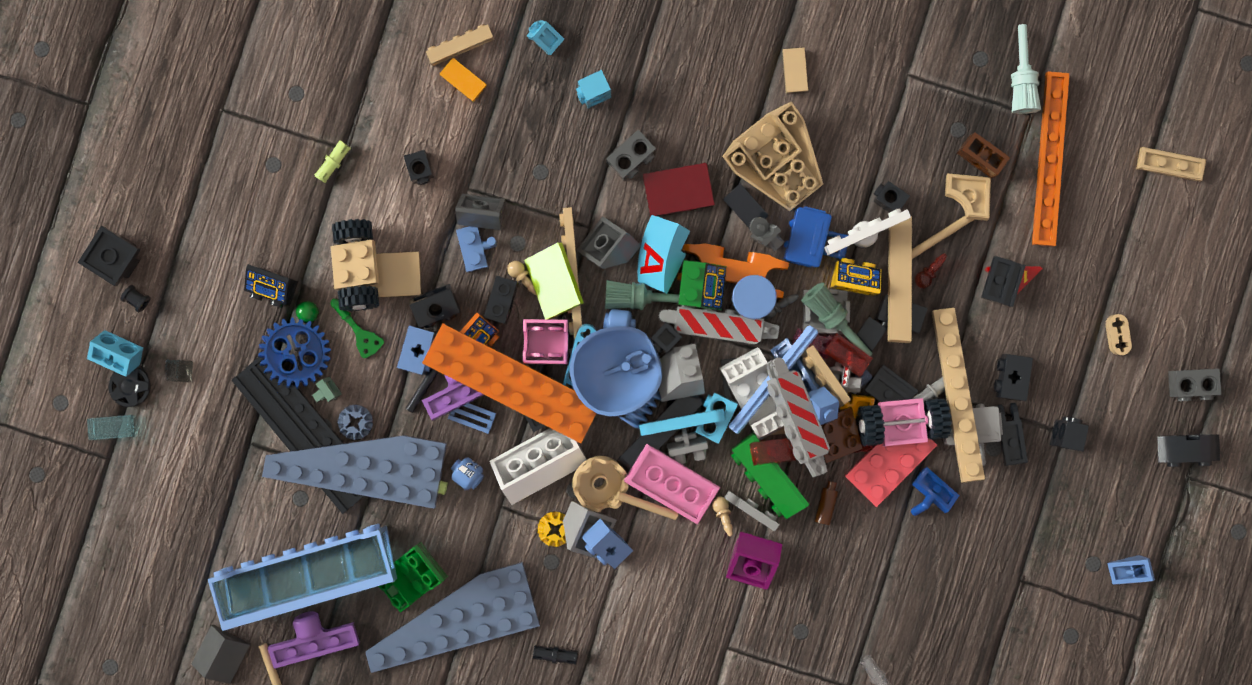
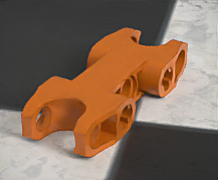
(756, 263)

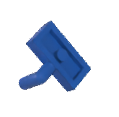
(935, 492)

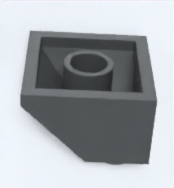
(608, 245)

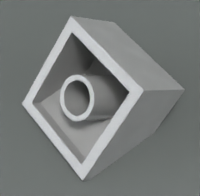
(681, 373)

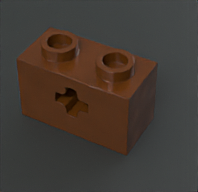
(983, 155)

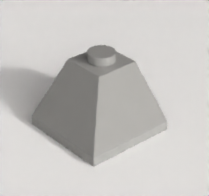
(578, 522)

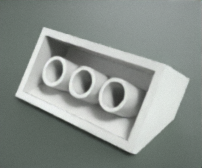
(536, 464)

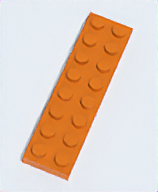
(509, 382)

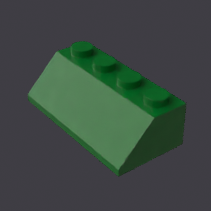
(771, 479)

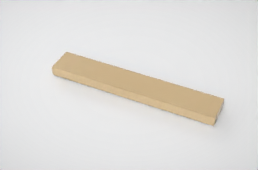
(900, 282)

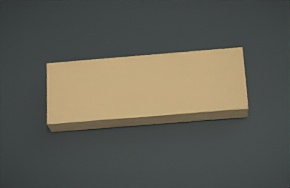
(1171, 164)

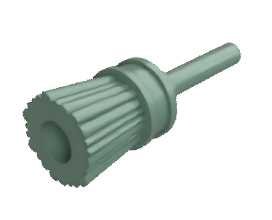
(633, 296)
(831, 313)

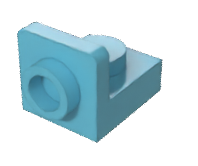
(545, 36)

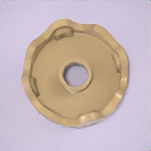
(604, 496)

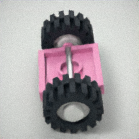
(903, 422)

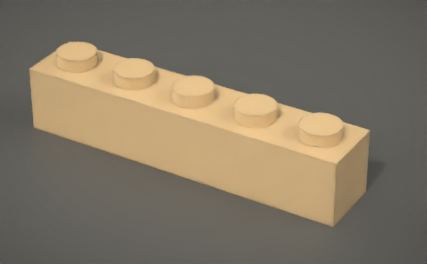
(459, 44)

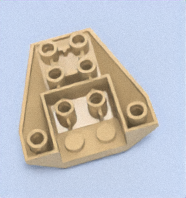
(777, 157)

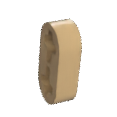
(1124, 334)

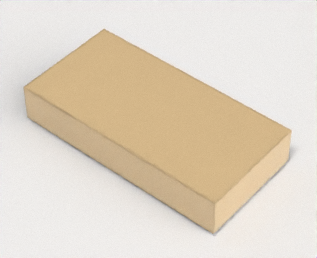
(795, 70)

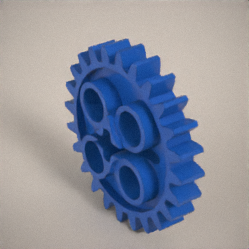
(275, 358)

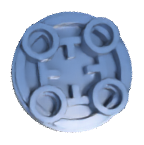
(754, 297)

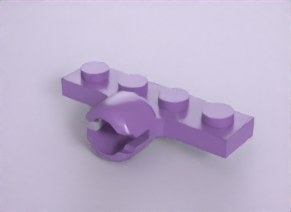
(449, 399)
(312, 640)

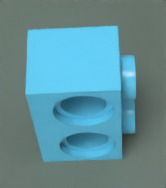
(593, 89)
(115, 353)
(721, 425)

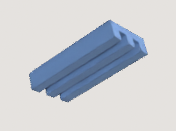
(489, 422)

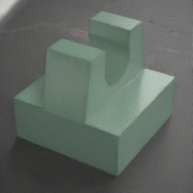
(327, 390)

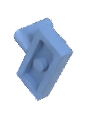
(473, 248)

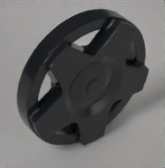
(129, 387)

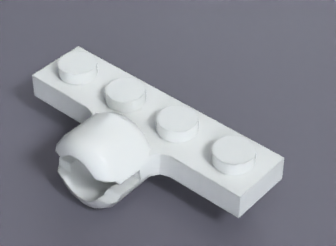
(865, 232)

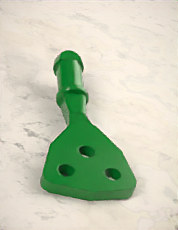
(360, 333)

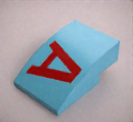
(661, 253)

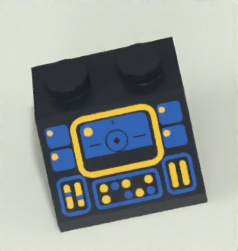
(270, 286)

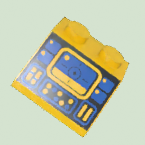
(856, 278)

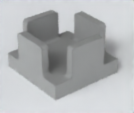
(812, 319)

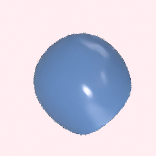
(615, 370)

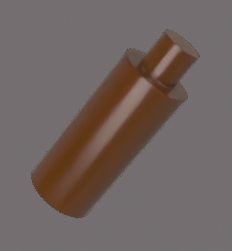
(826, 504)

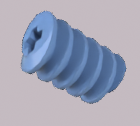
(638, 415)

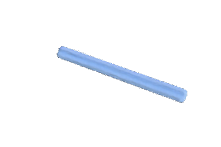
(762, 392)

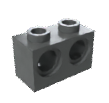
(626, 151)
(1194, 382)

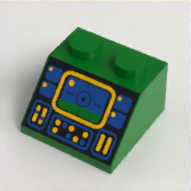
(702, 285)

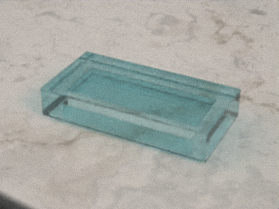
(110, 427)

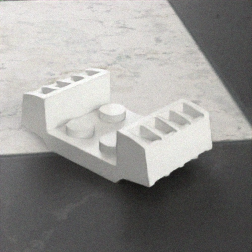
(744, 378)

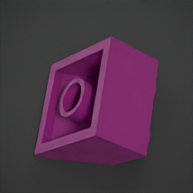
(754, 560)

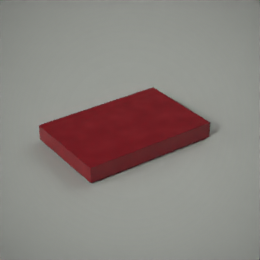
(678, 189)

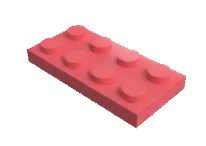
(886, 468)

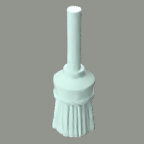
(1024, 80)

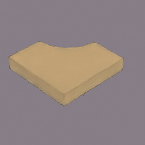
(971, 193)

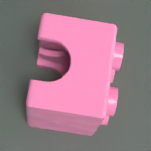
(545, 341)

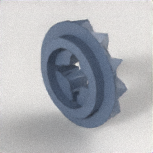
(365, 424)

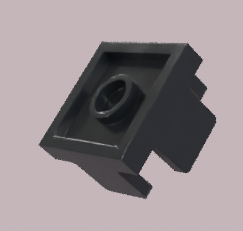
(110, 256)

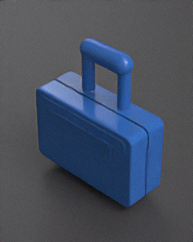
(809, 237)

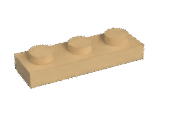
(823, 375)

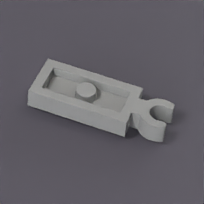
(750, 508)

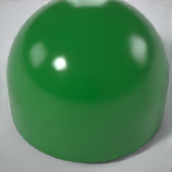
(307, 311)

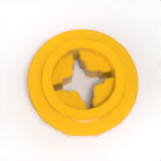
(544, 527)

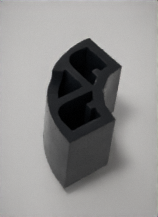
(1188, 448)

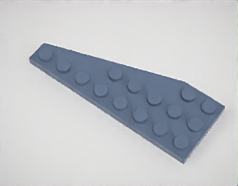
(383, 468)
(479, 611)

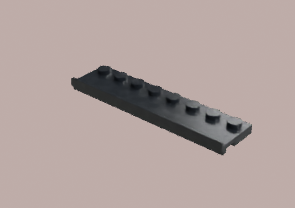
(290, 418)

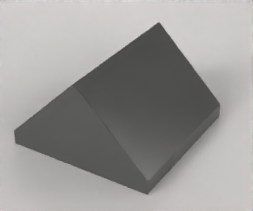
(480, 211)
(220, 655)

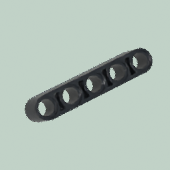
(678, 408)

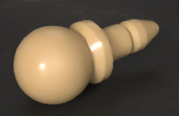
(517, 270)
(720, 506)

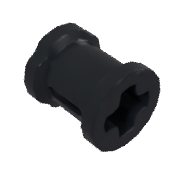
(135, 298)

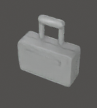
(988, 427)

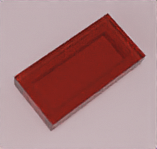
(848, 355)

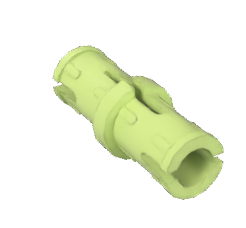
(332, 161)

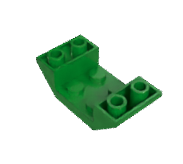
(416, 575)

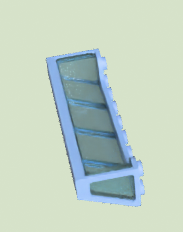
(303, 577)

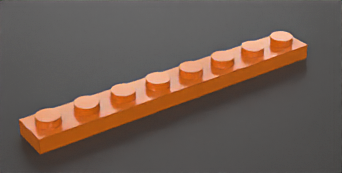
(1050, 159)

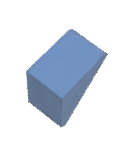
(1131, 570)

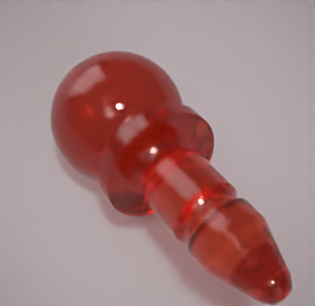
(924, 278)

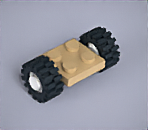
(355, 265)

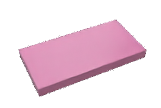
(672, 483)

